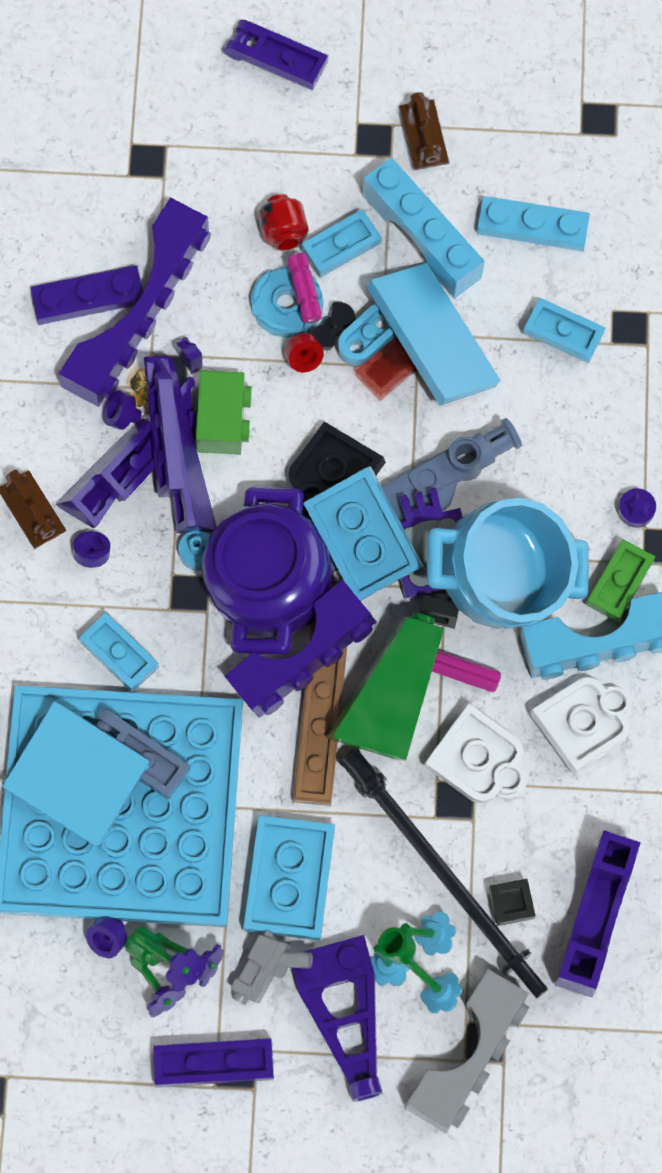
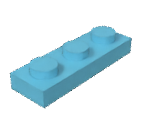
(533, 223)

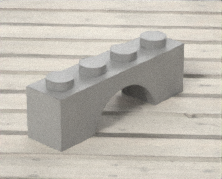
(442, 1094)

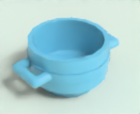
(508, 563)

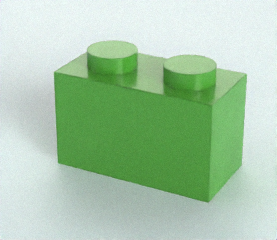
(222, 411)

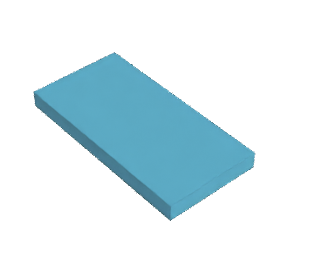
(433, 334)

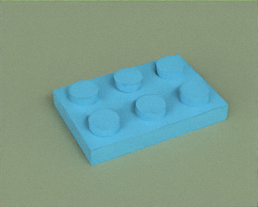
(363, 534)
(289, 878)

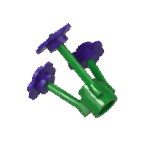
(183, 966)

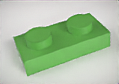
(620, 580)

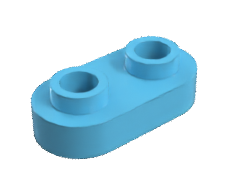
(367, 335)

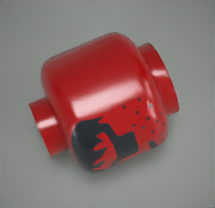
(283, 222)

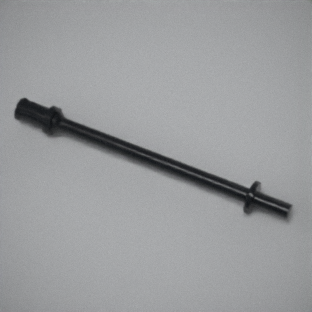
(374, 787)

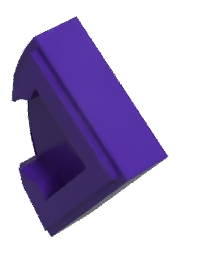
(189, 354)

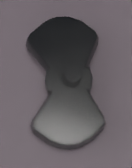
(340, 318)

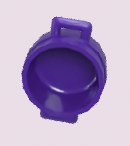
(266, 570)

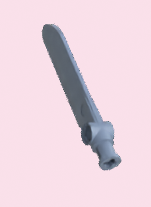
(445, 471)

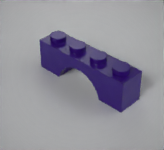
(267, 681)
(597, 914)

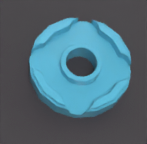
(269, 314)

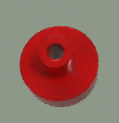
(304, 353)

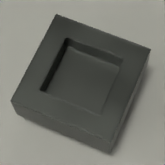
(441, 608)
(512, 902)

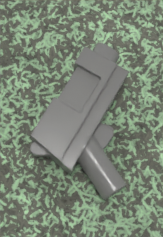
(266, 960)

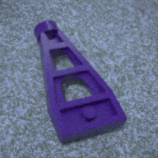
(334, 966)

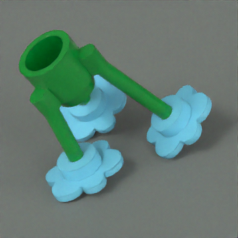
(396, 953)

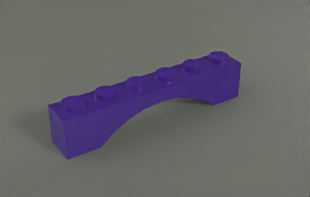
(97, 362)

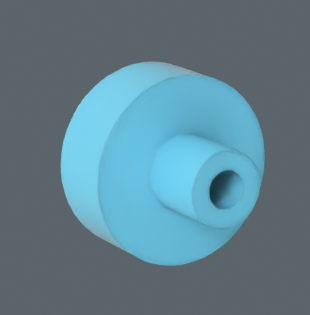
(192, 549)

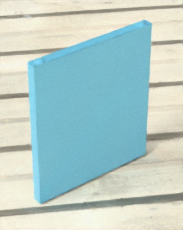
(76, 774)

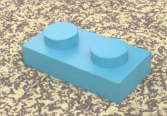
(341, 243)
(564, 330)
(118, 652)

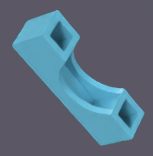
(444, 248)
(554, 647)

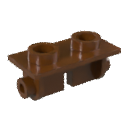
(423, 132)
(31, 508)

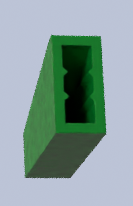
(391, 693)

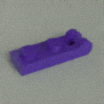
(276, 54)

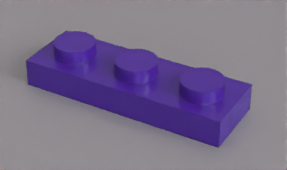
(87, 295)
(213, 1062)

